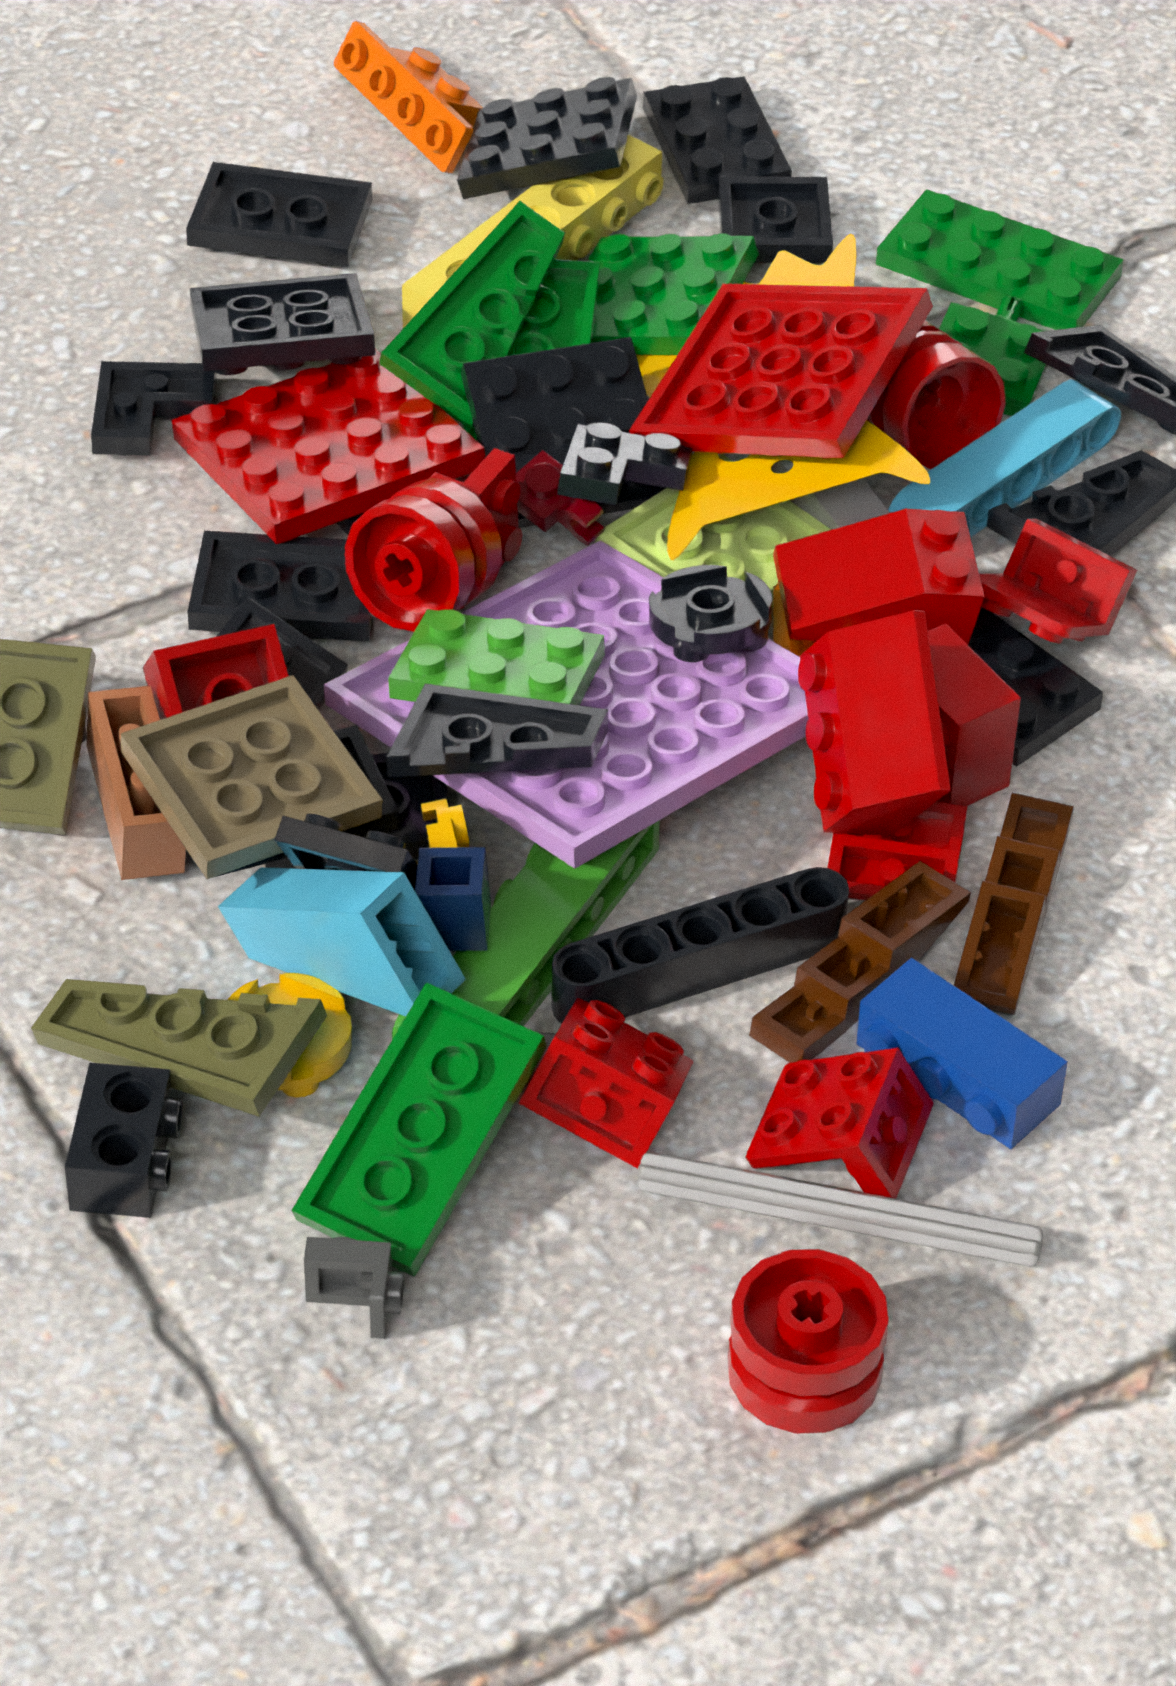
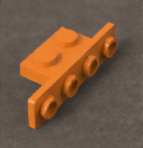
(411, 93)

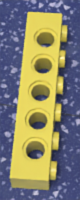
(579, 205)

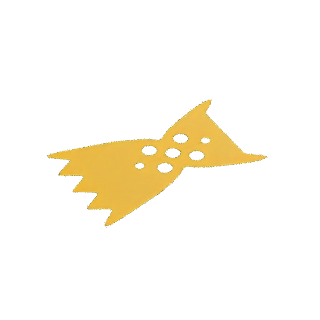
(728, 489)

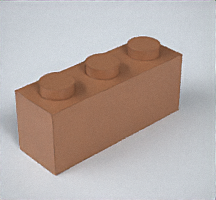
(137, 828)

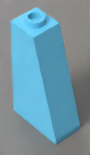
(347, 929)

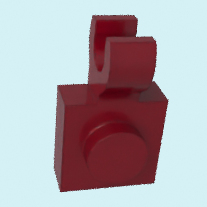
(545, 508)

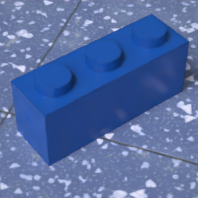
(963, 1053)

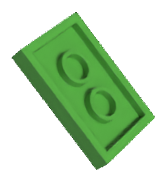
(497, 658)

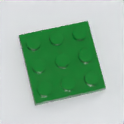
(663, 285)

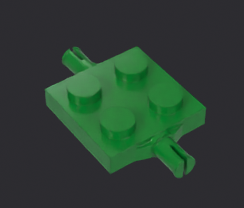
(1001, 343)

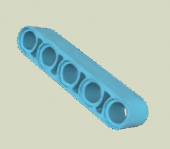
(1017, 455)

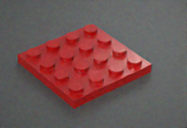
(784, 368)
(324, 445)

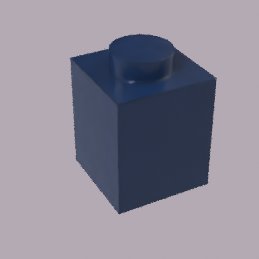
(456, 895)

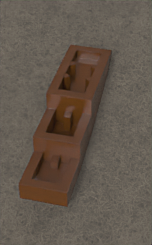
(1013, 902)
(870, 947)

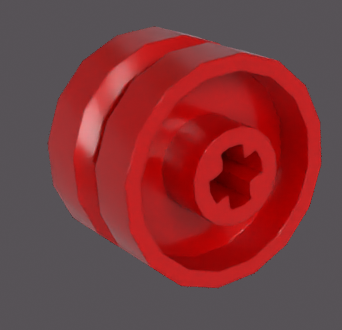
(423, 552)
(807, 1341)

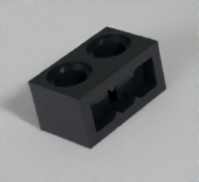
(121, 1140)

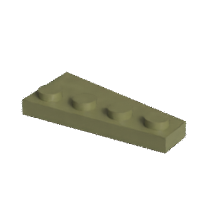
(212, 1046)

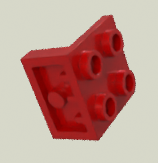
(607, 1080)
(846, 1108)

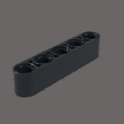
(702, 944)

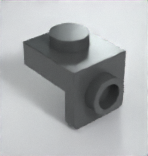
(354, 1274)

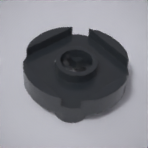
(710, 613)

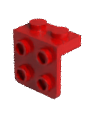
(1058, 585)

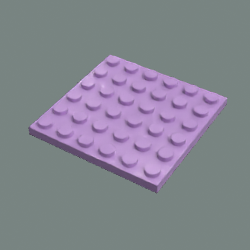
(670, 721)

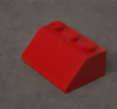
(874, 724)

